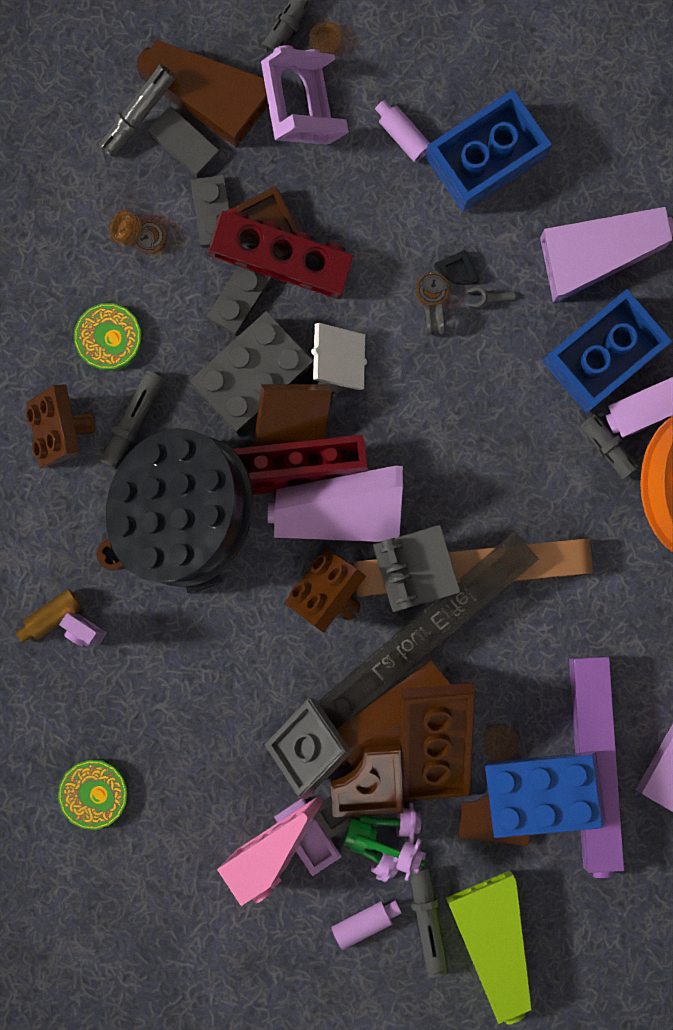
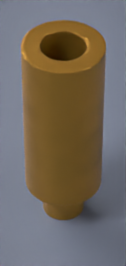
(49, 616)

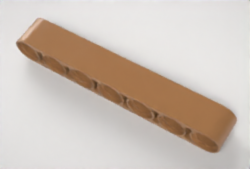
(555, 560)

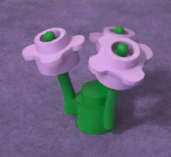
(388, 860)

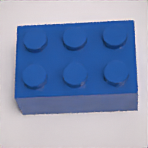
(488, 150)
(606, 351)
(545, 794)

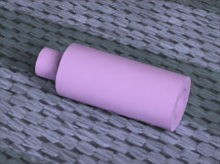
(402, 131)
(365, 923)

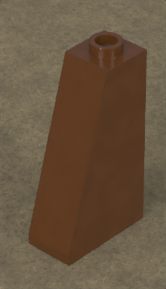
(210, 91)
(381, 720)

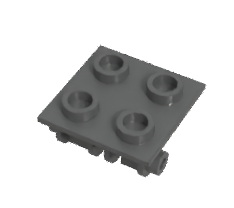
(416, 568)

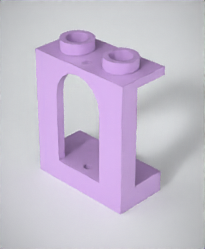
(308, 64)

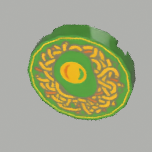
(107, 337)
(93, 794)

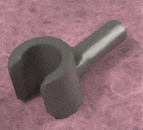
(489, 297)

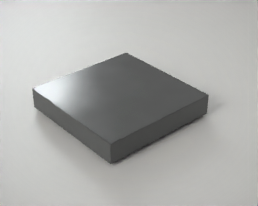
(307, 748)

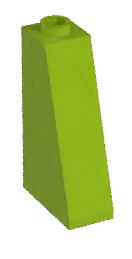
(494, 938)

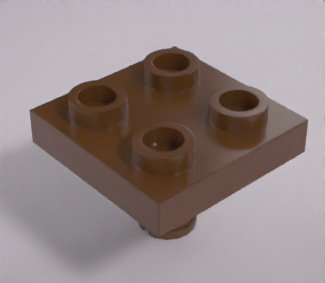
(55, 426)
(326, 591)

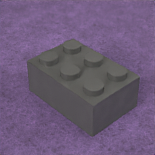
(254, 358)

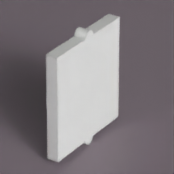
(339, 356)

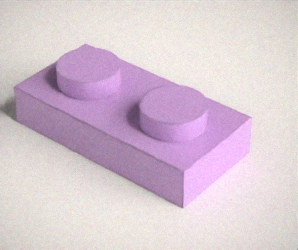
(81, 630)

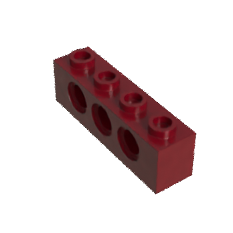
(227, 247)
(302, 462)

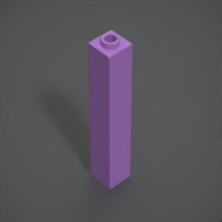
(595, 732)

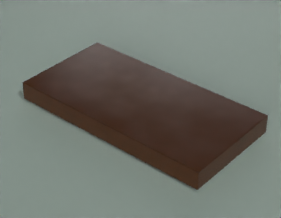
(436, 741)

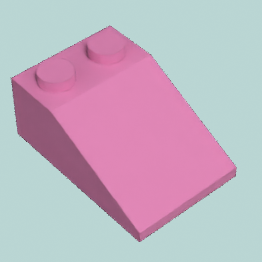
(259, 863)

